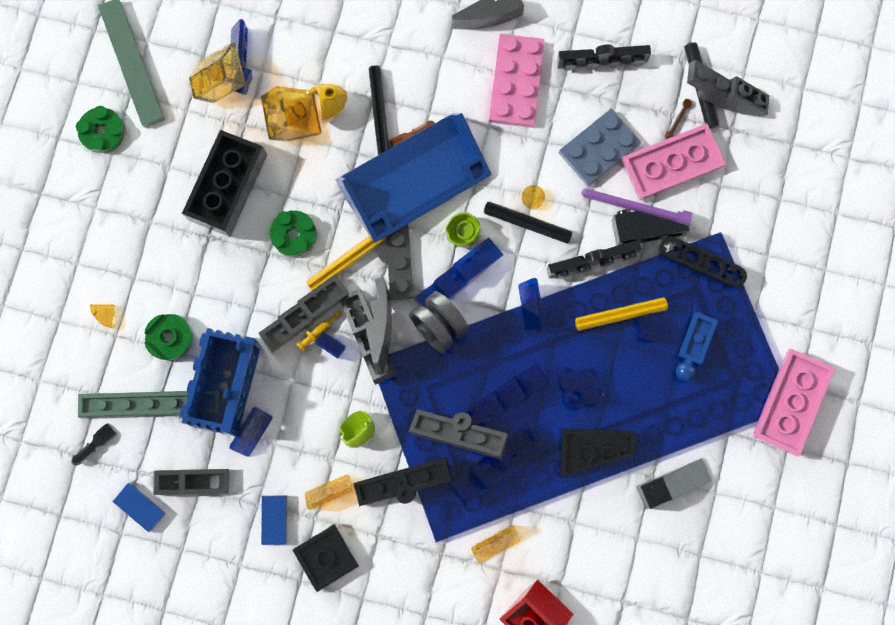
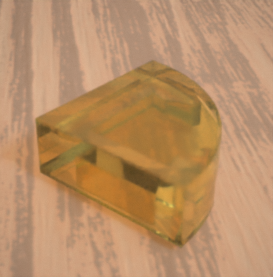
(104, 314)

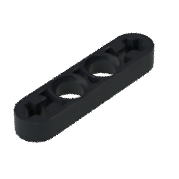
(701, 265)

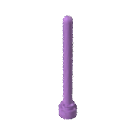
(680, 217)

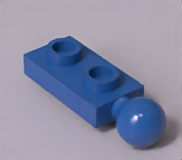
(695, 345)

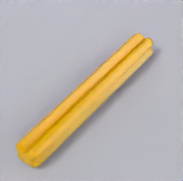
(343, 262)
(621, 314)

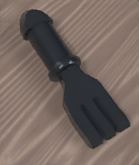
(100, 438)

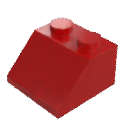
(537, 607)

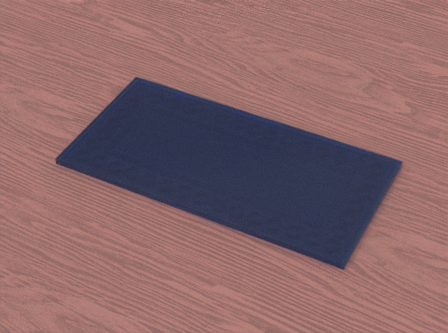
(633, 373)

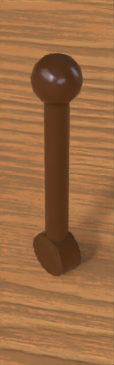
(686, 104)

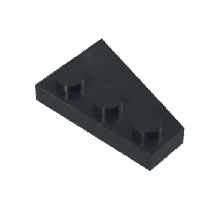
(593, 447)

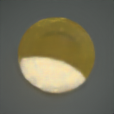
(533, 197)

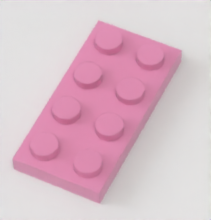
(516, 80)
(673, 161)
(793, 402)

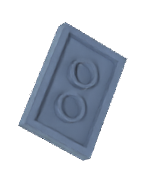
(599, 147)

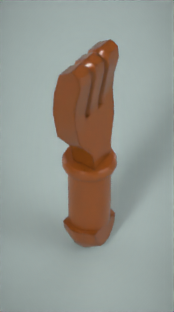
(394, 141)

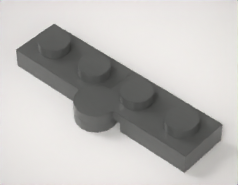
(398, 257)
(459, 433)

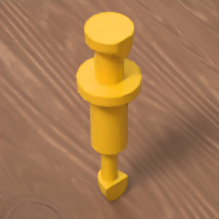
(315, 334)

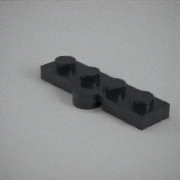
(604, 55)
(600, 256)
(403, 482)

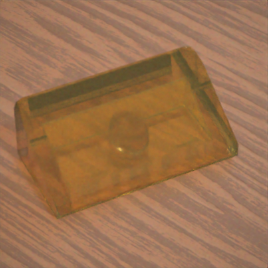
(329, 492)
(495, 544)

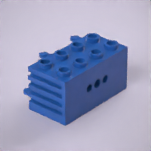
(217, 355)

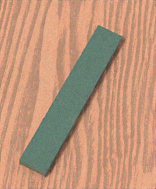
(131, 63)
(136, 404)

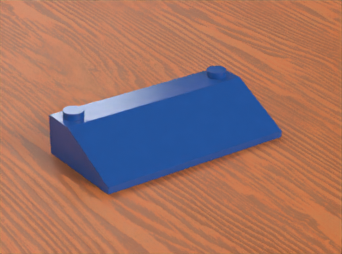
(414, 176)

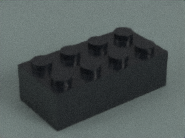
(224, 183)

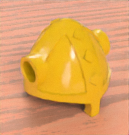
(331, 99)

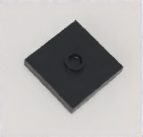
(325, 558)

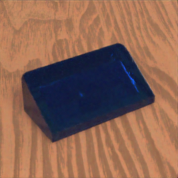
(239, 35)
(531, 304)
(251, 431)

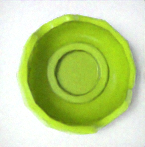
(463, 230)
(357, 429)

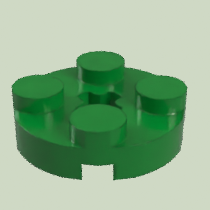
(88, 125)
(286, 222)
(168, 323)

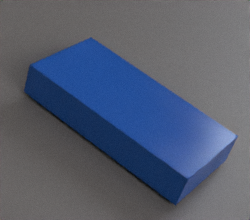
(139, 507)
(274, 520)

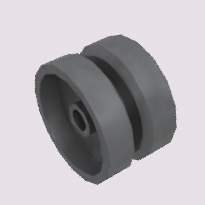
(439, 322)

